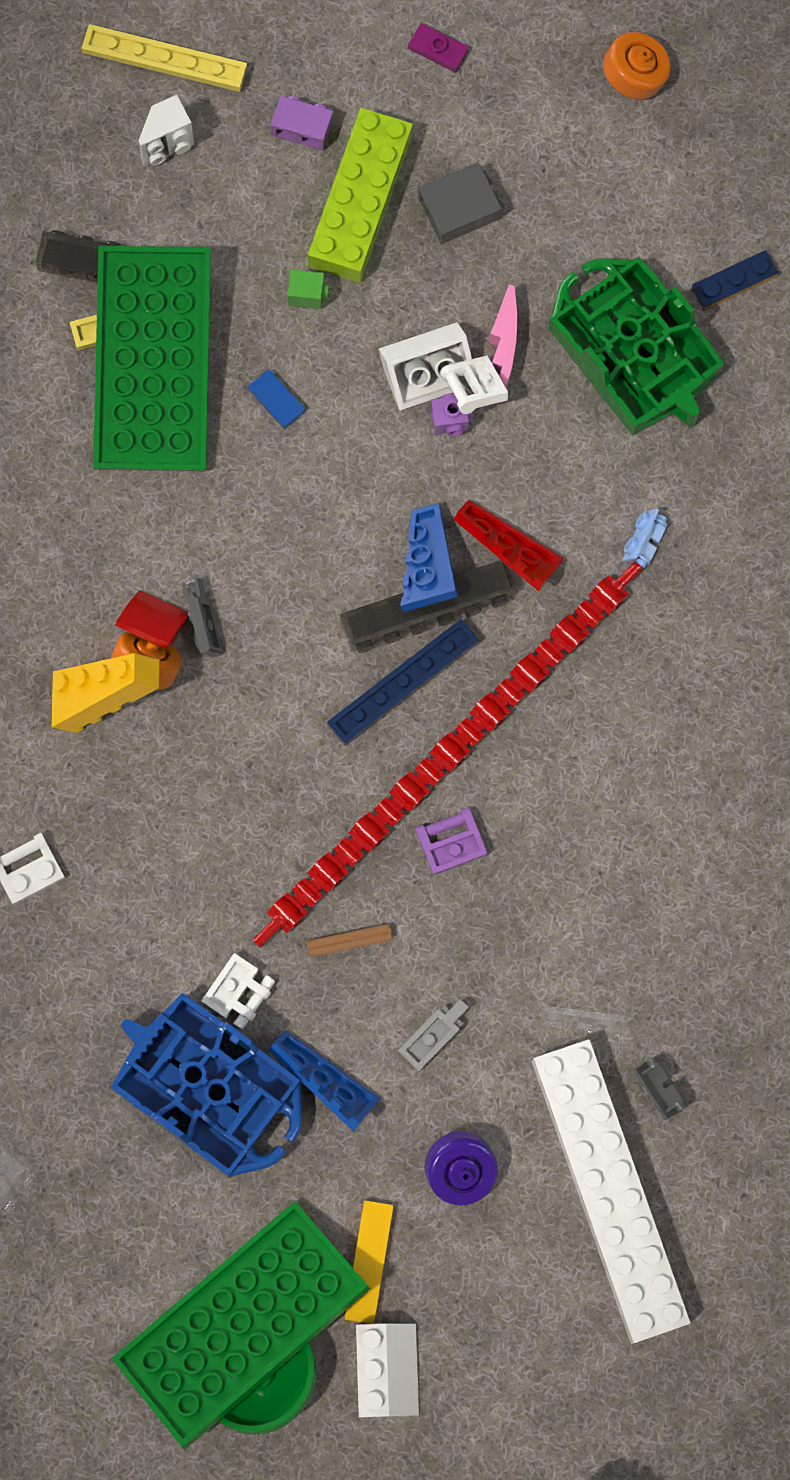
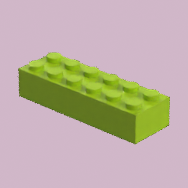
(360, 195)

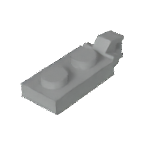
(433, 1035)

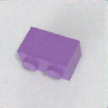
(302, 122)

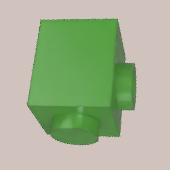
(307, 289)

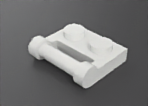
(481, 378)
(33, 876)

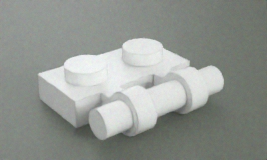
(231, 985)

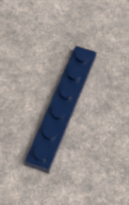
(402, 682)

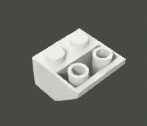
(165, 132)

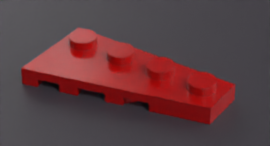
(517, 550)

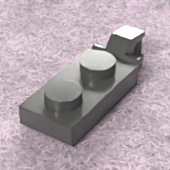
(203, 618)

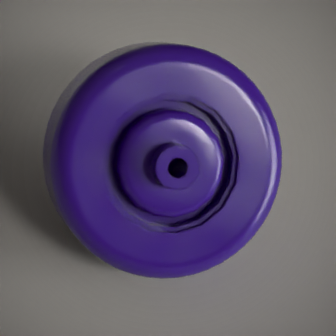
(461, 1168)

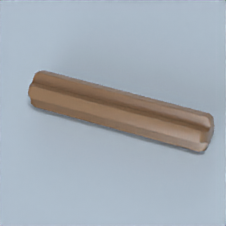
(349, 940)

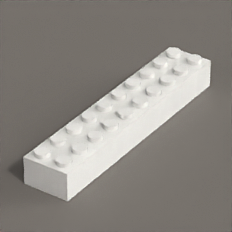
(610, 1192)

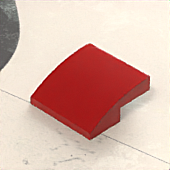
(152, 619)

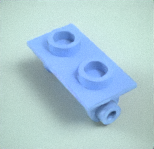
(649, 526)

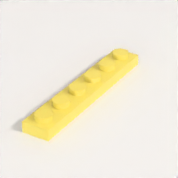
(164, 58)

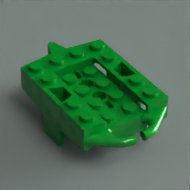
(637, 301)

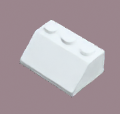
(416, 364)
(387, 1370)

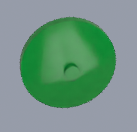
(277, 1398)

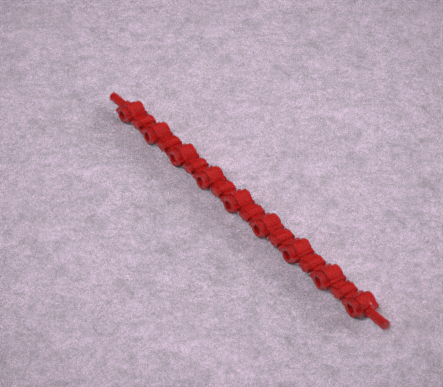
(447, 754)

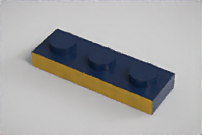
(734, 280)

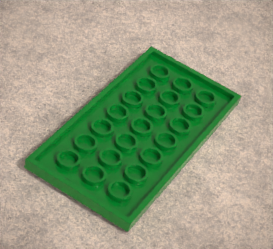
(152, 358)
(240, 1324)

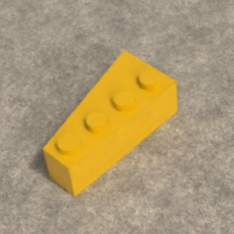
(100, 687)

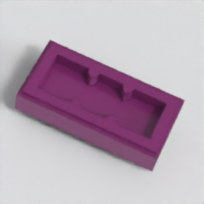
(438, 47)

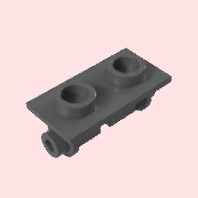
(667, 1100)

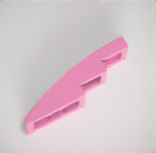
(505, 336)

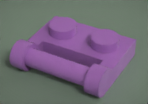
(455, 849)

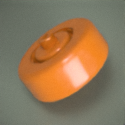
(636, 65)
(169, 658)

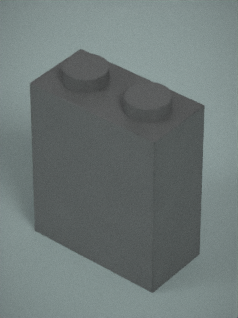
(460, 202)

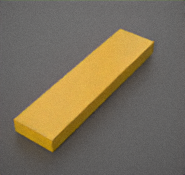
(370, 1258)

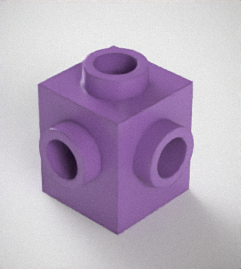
(447, 416)

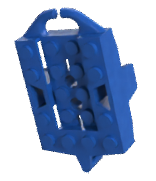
(251, 1082)

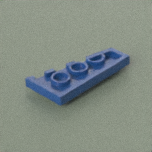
(429, 563)
(330, 1084)

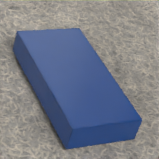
(276, 399)

